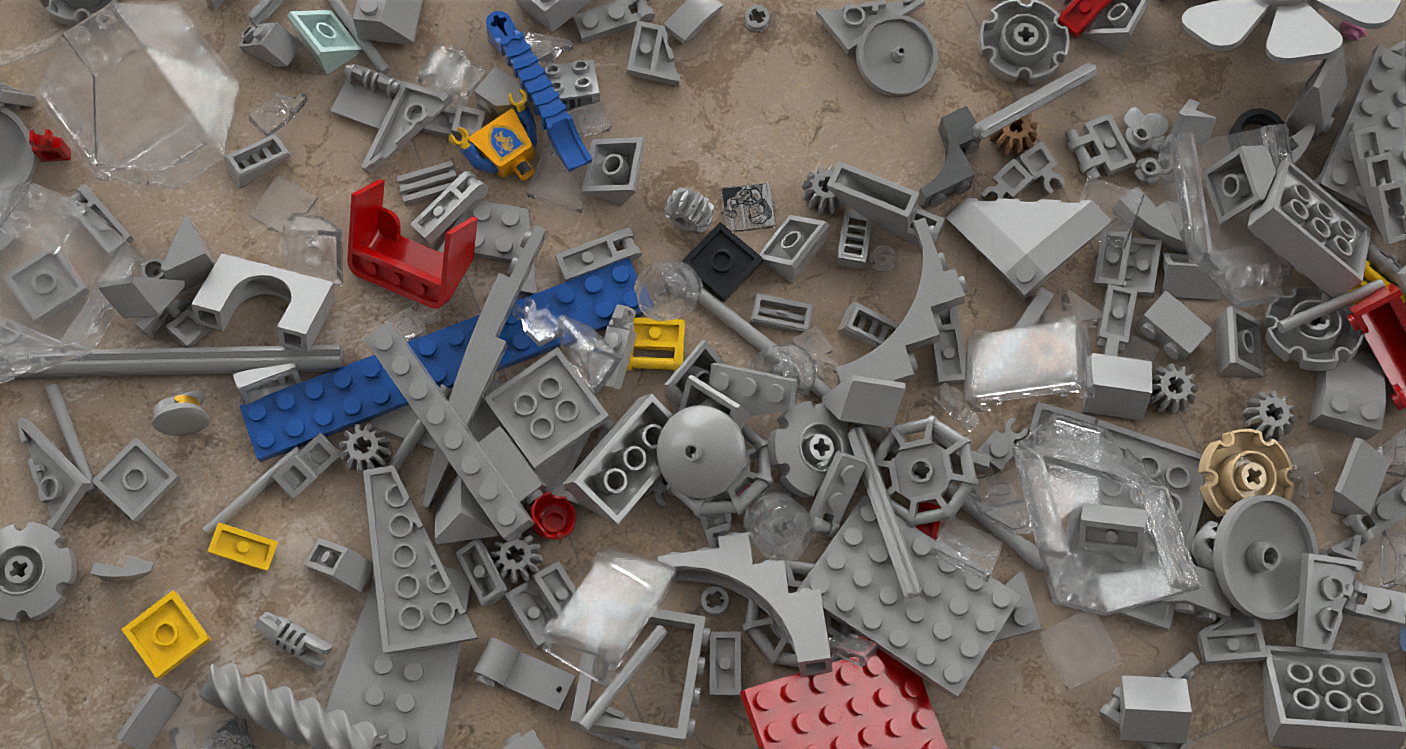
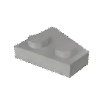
(651, 55)
(1232, 640)

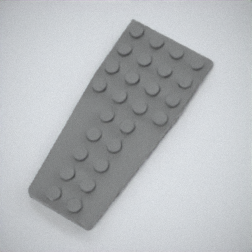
(401, 691)

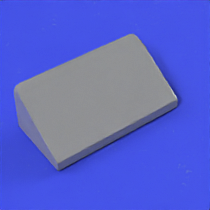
(481, 572)
(149, 717)

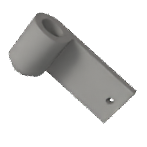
(523, 674)

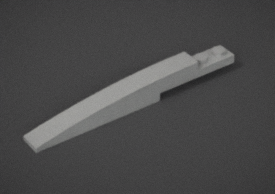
(484, 351)

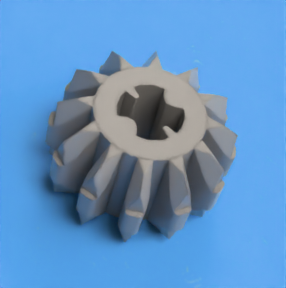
(814, 193)
(689, 210)
(1183, 392)
(1267, 405)
(377, 448)
(510, 566)

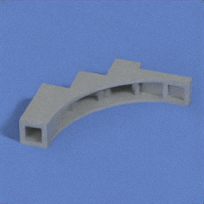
(920, 327)

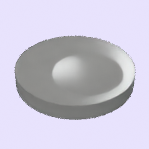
(896, 55)

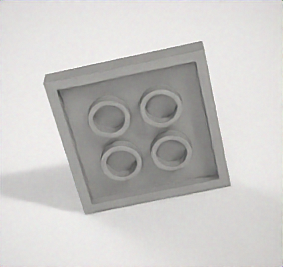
(546, 408)

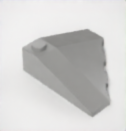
(1028, 239)

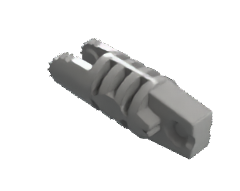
(294, 639)

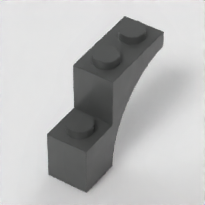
(957, 172)

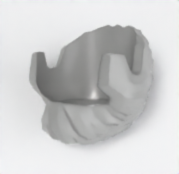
(1203, 546)

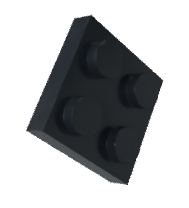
(723, 261)

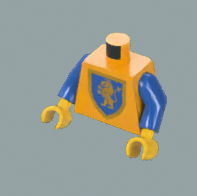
(504, 143)

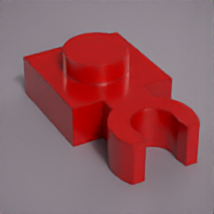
(49, 147)

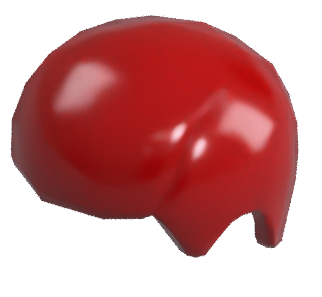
(553, 516)

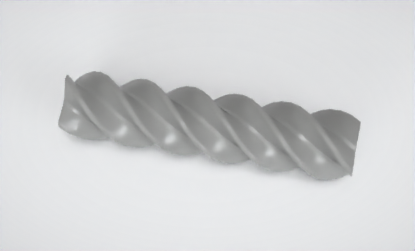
(280, 712)

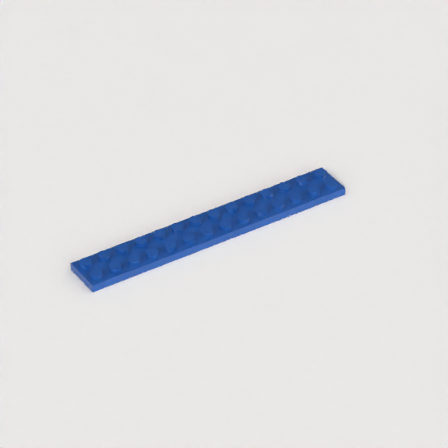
(367, 391)

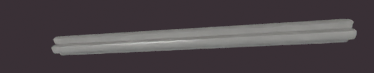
(196, 361)

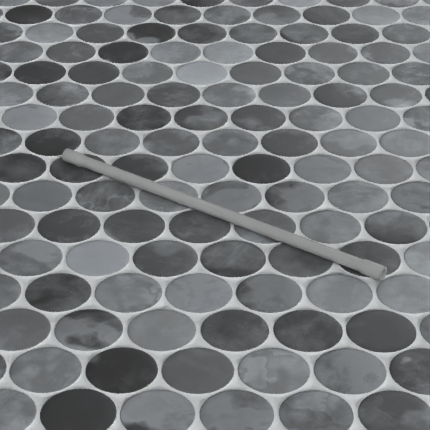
(1023, 547)

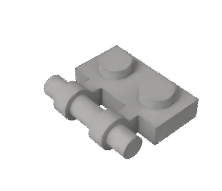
(1107, 143)

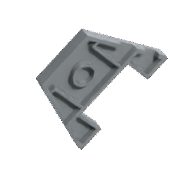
(500, 235)

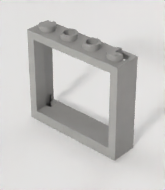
(690, 699)

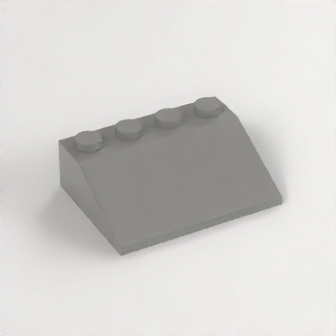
(1312, 231)
(1331, 699)

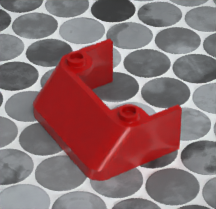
(401, 264)
(1384, 327)

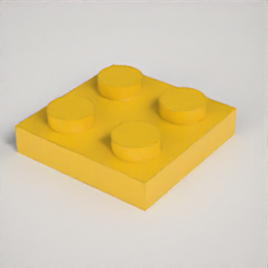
(166, 634)

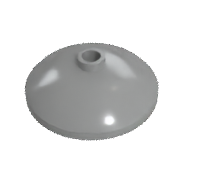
(718, 448)

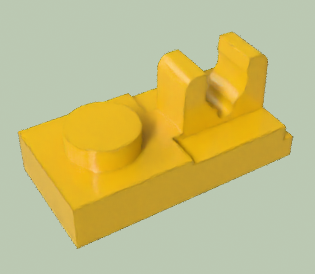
(242, 547)

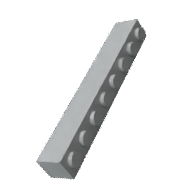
(449, 432)

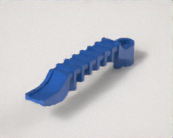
(539, 89)

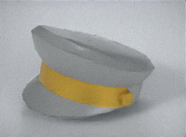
(181, 414)

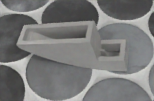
(881, 201)

